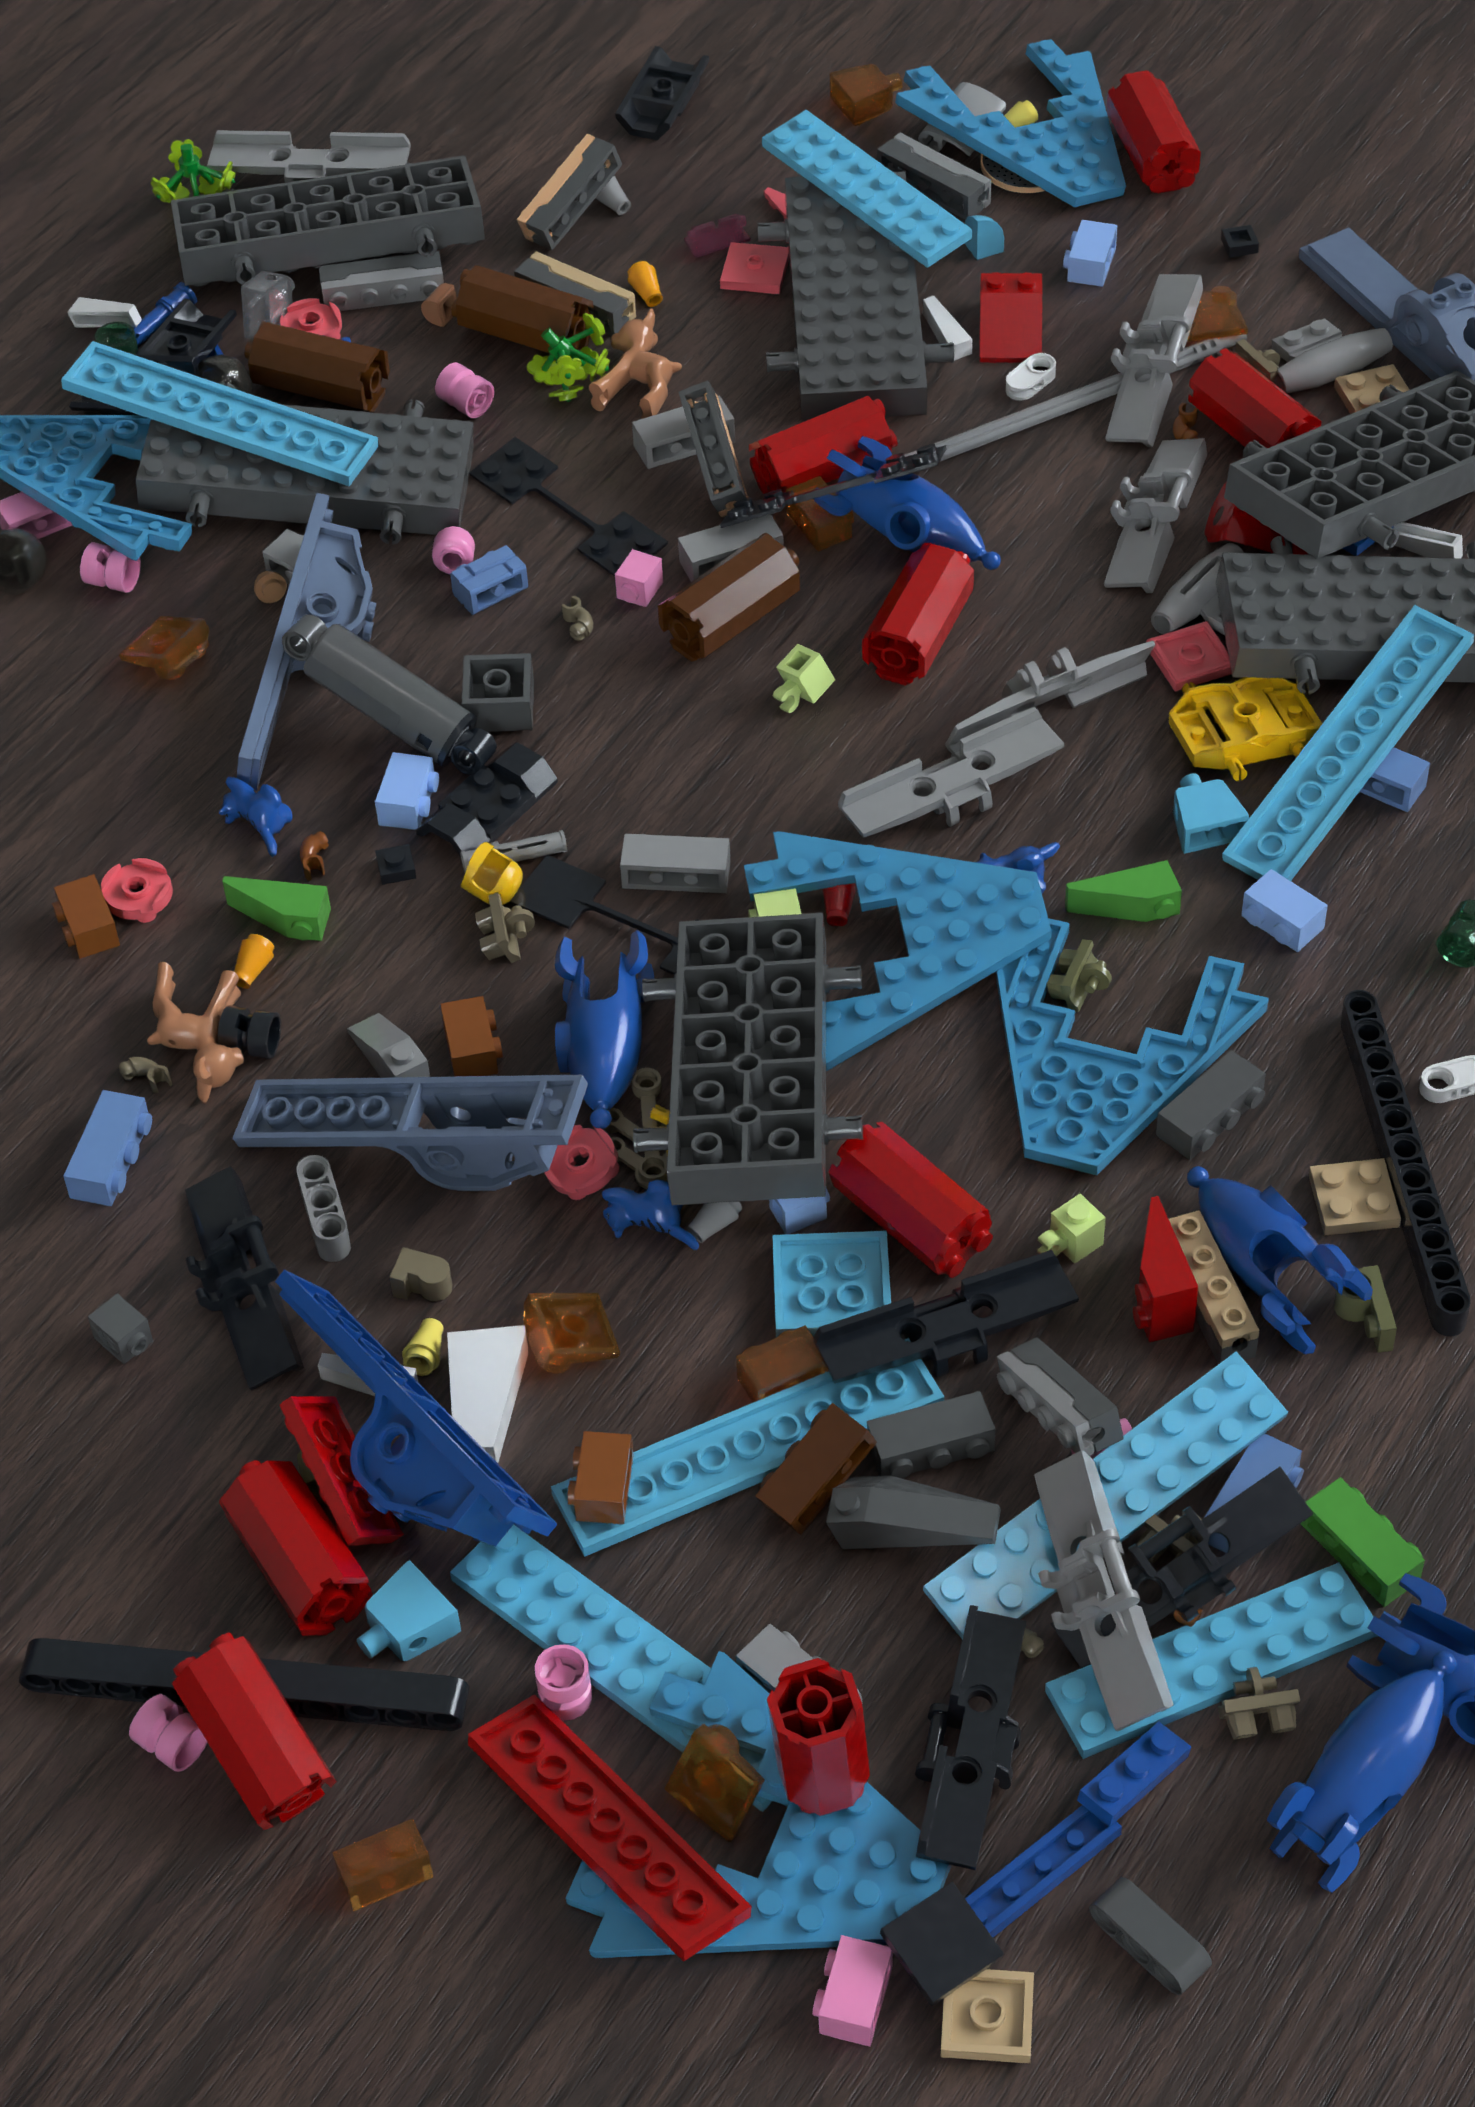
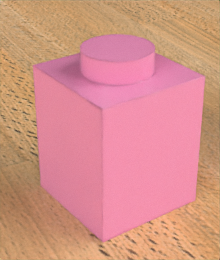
(639, 578)

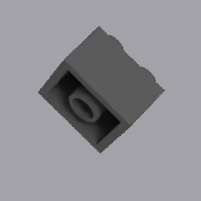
(499, 691)

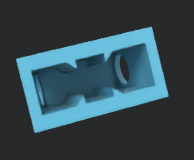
(1206, 813)
(408, 1616)

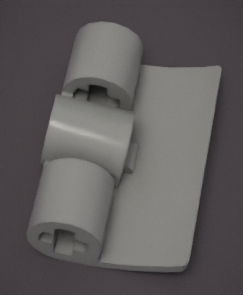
(977, 101)

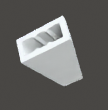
(486, 1380)

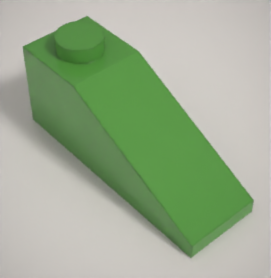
(1129, 894)
(285, 907)

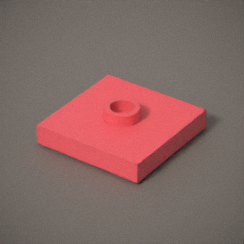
(754, 268)
(1191, 655)

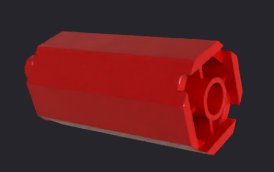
(1153, 132)
(1247, 402)
(803, 449)
(918, 613)
(912, 1199)
(295, 1546)
(252, 1730)
(819, 1737)

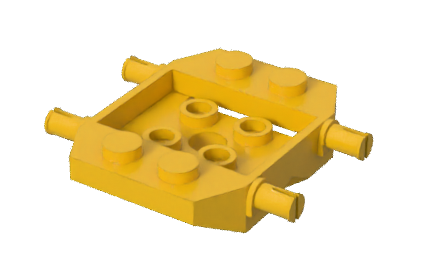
(1275, 725)

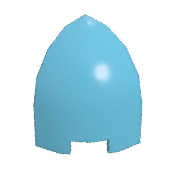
(986, 236)

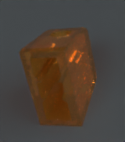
(863, 92)

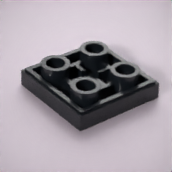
(941, 1943)

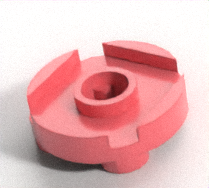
(325, 318)
(141, 904)
(591, 1176)

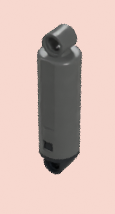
(389, 694)

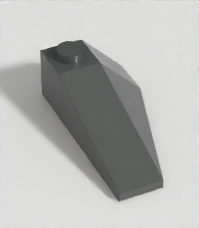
(907, 1514)

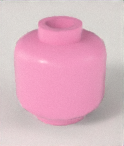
(452, 548)

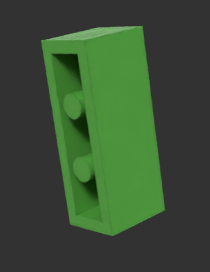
(1362, 1541)

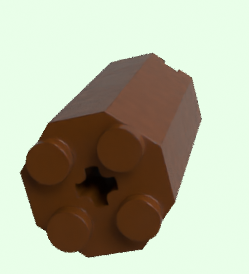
(518, 308)
(317, 366)
(730, 597)

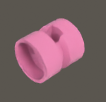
(464, 390)
(106, 566)
(564, 1681)
(168, 1732)

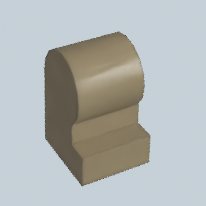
(422, 1275)

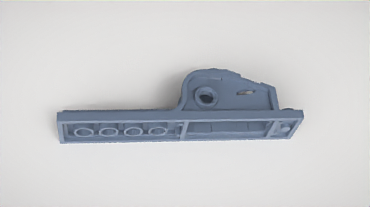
(1428, 329)
(326, 584)
(388, 1113)

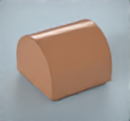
(439, 304)

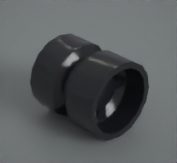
(254, 1032)

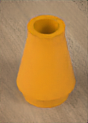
(644, 281)
(252, 958)

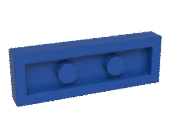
(1134, 1773)

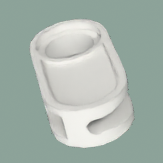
(1025, 381)
(1457, 1073)

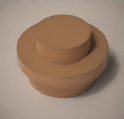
(270, 586)

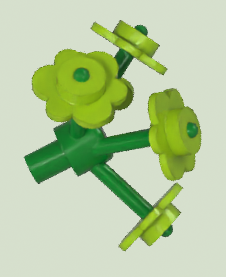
(187, 163)
(570, 362)

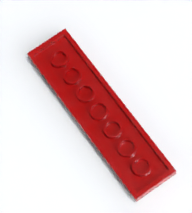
(610, 1827)

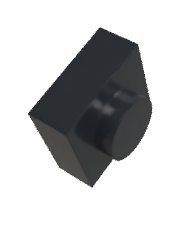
(1239, 241)
(395, 864)

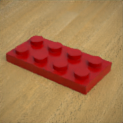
(326, 1451)

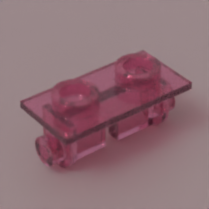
(708, 239)

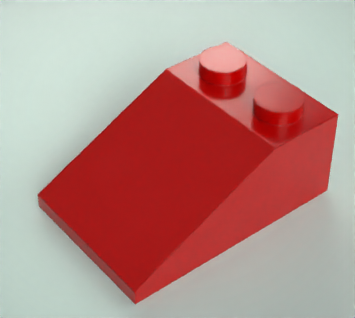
(1010, 316)
(1166, 1283)

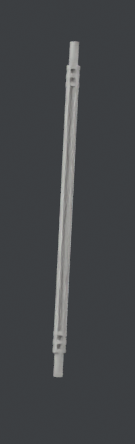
(1069, 401)

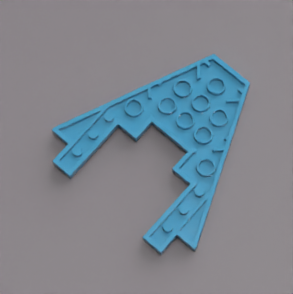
(1064, 155)
(56, 465)
(953, 913)
(1090, 1100)
(822, 1872)

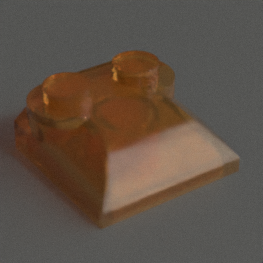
(1217, 316)
(169, 645)
(568, 1329)
(715, 1780)

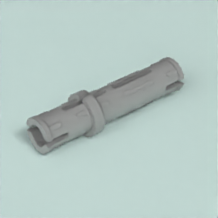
(526, 848)

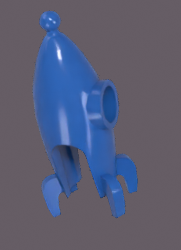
(905, 507)
(602, 1035)
(1260, 1239)
(1414, 1643)
(1363, 1770)

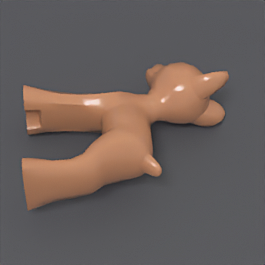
(637, 363)
(213, 1062)

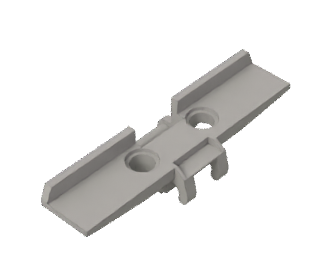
(349, 153)
(1155, 352)
(1153, 504)
(1077, 683)
(913, 792)
(1127, 1658)

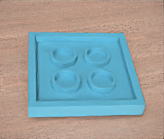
(828, 1277)

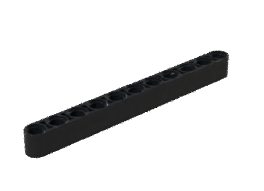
(1406, 1163)
(308, 1688)

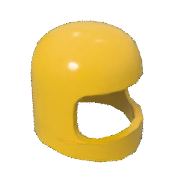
(492, 873)

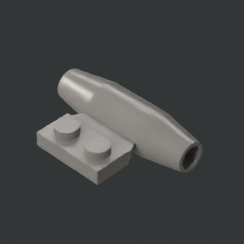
(1321, 354)
(1193, 595)

